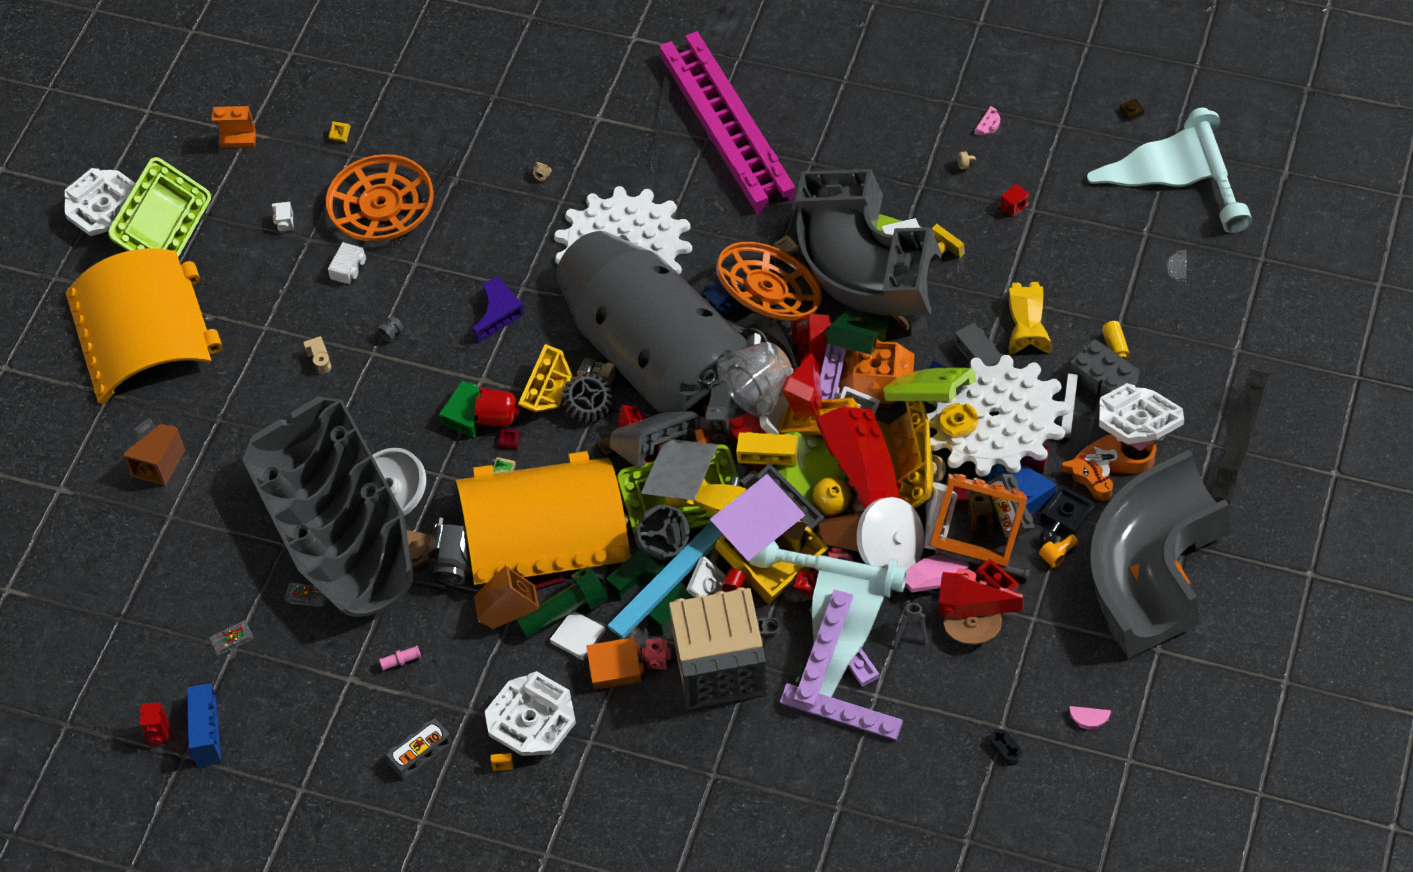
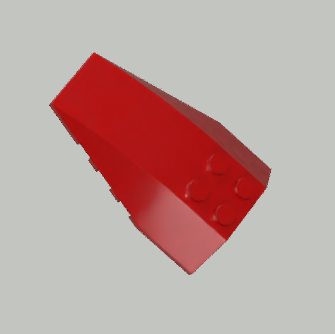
(861, 452)

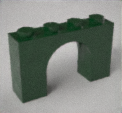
(858, 331)
(643, 569)

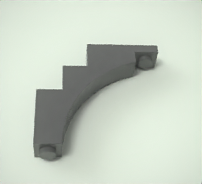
(719, 410)

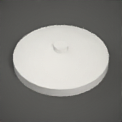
(404, 476)
(890, 530)

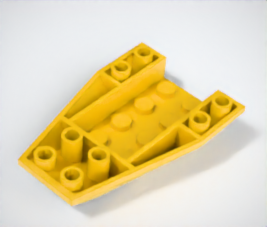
(911, 453)

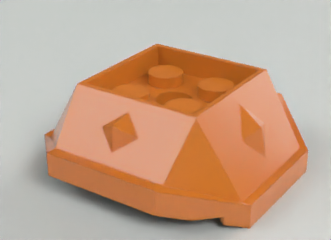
(891, 362)

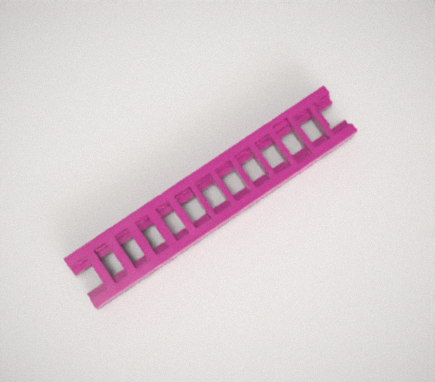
(720, 133)

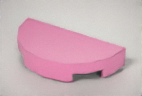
(989, 123)
(1088, 717)

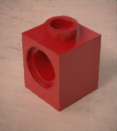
(1014, 200)

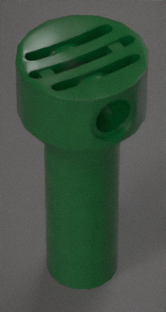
(583, 591)

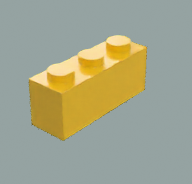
(767, 449)

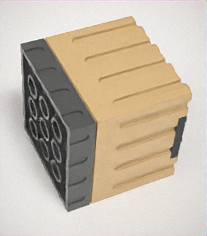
(718, 648)

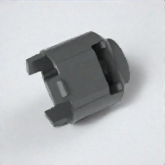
(662, 522)
(449, 553)

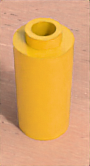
(1115, 339)

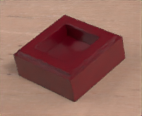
(509, 439)

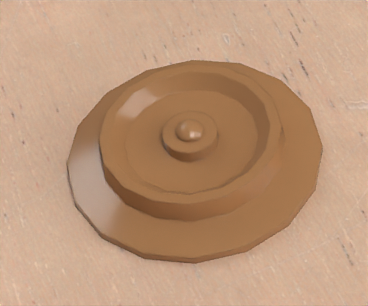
(973, 629)

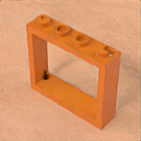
(968, 549)

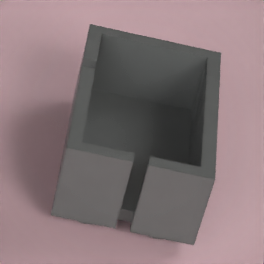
(1102, 365)

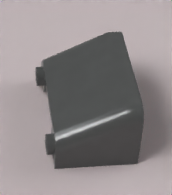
(638, 438)

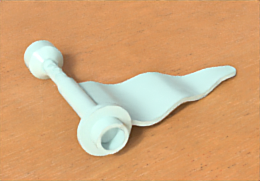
(1179, 163)
(866, 583)

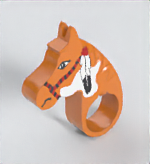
(1099, 459)

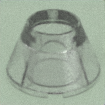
(755, 376)

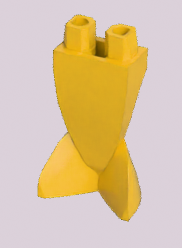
(1026, 311)
(710, 497)

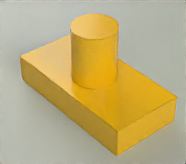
(948, 241)

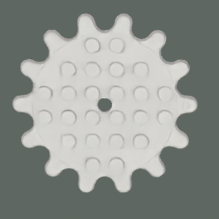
(631, 219)
(1019, 428)

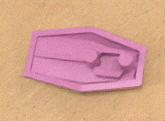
(928, 572)

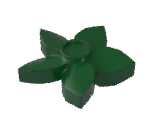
(799, 673)

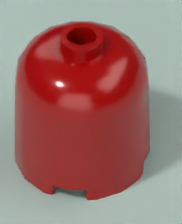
(496, 408)

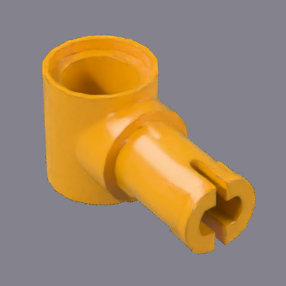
(1055, 553)

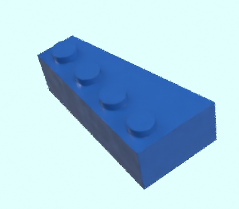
(1035, 486)
(203, 725)

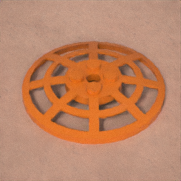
(377, 193)
(765, 285)

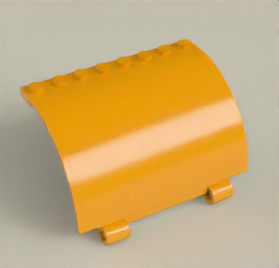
(138, 315)
(544, 518)

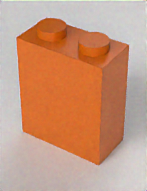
(615, 663)

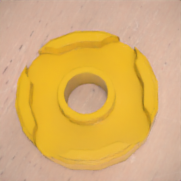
(962, 428)

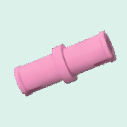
(400, 658)

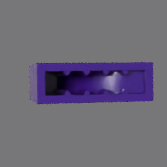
(501, 311)

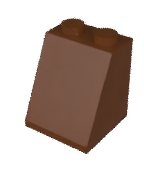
(156, 455)
(840, 530)
(505, 599)

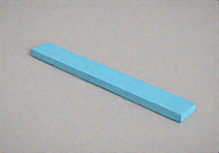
(665, 581)

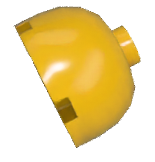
(832, 496)

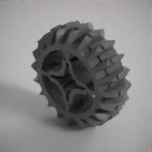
(573, 403)

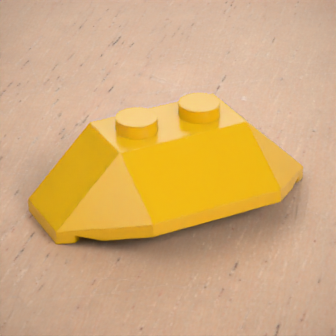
(546, 381)

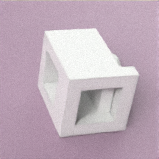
(283, 216)

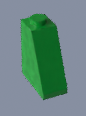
(460, 410)

